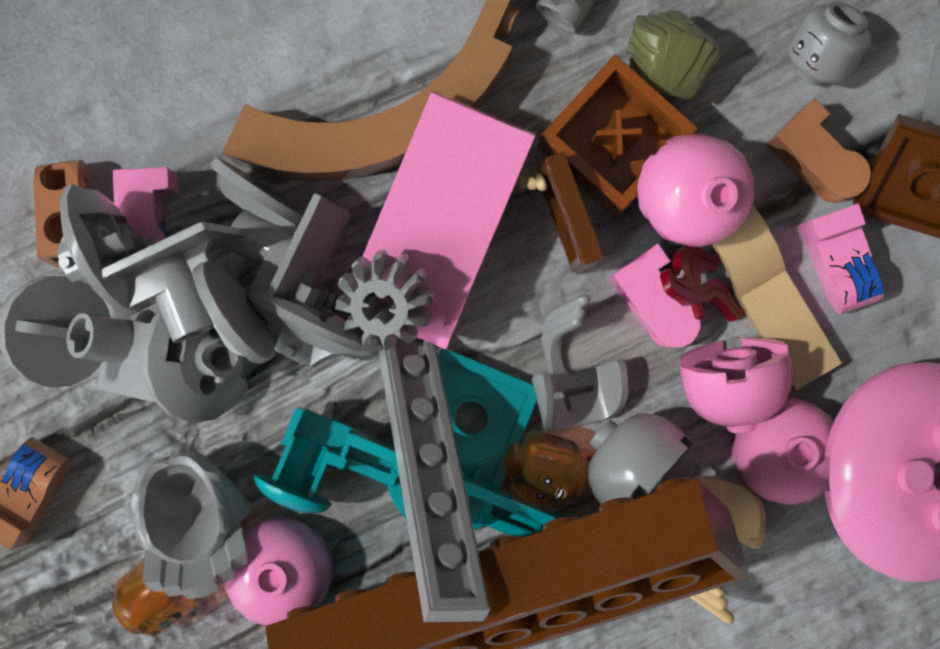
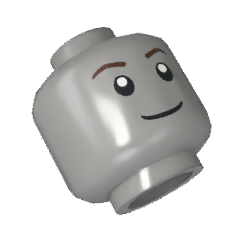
(829, 43)

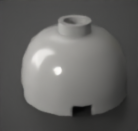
(634, 456)

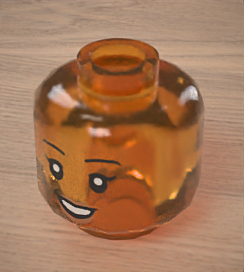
(545, 469)

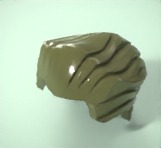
(672, 53)

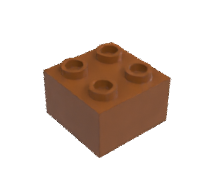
(612, 133)

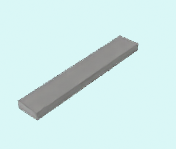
(432, 485)

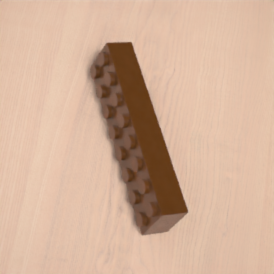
(550, 582)

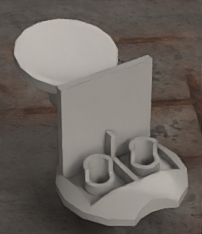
(292, 259)
(173, 273)
(63, 333)

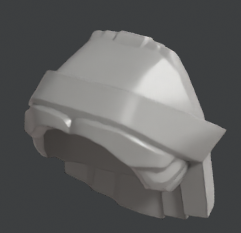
(188, 525)

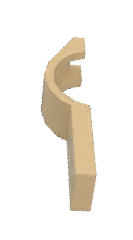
(773, 300)

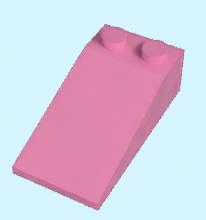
(450, 203)

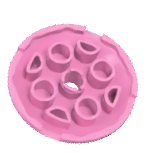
(889, 472)

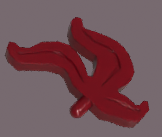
(687, 287)

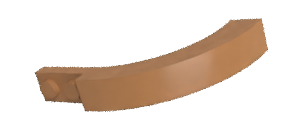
(379, 141)

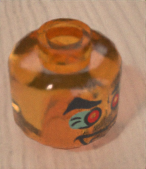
(146, 610)

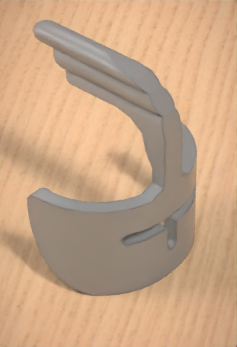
(605, 382)

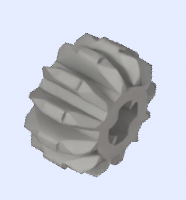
(385, 319)

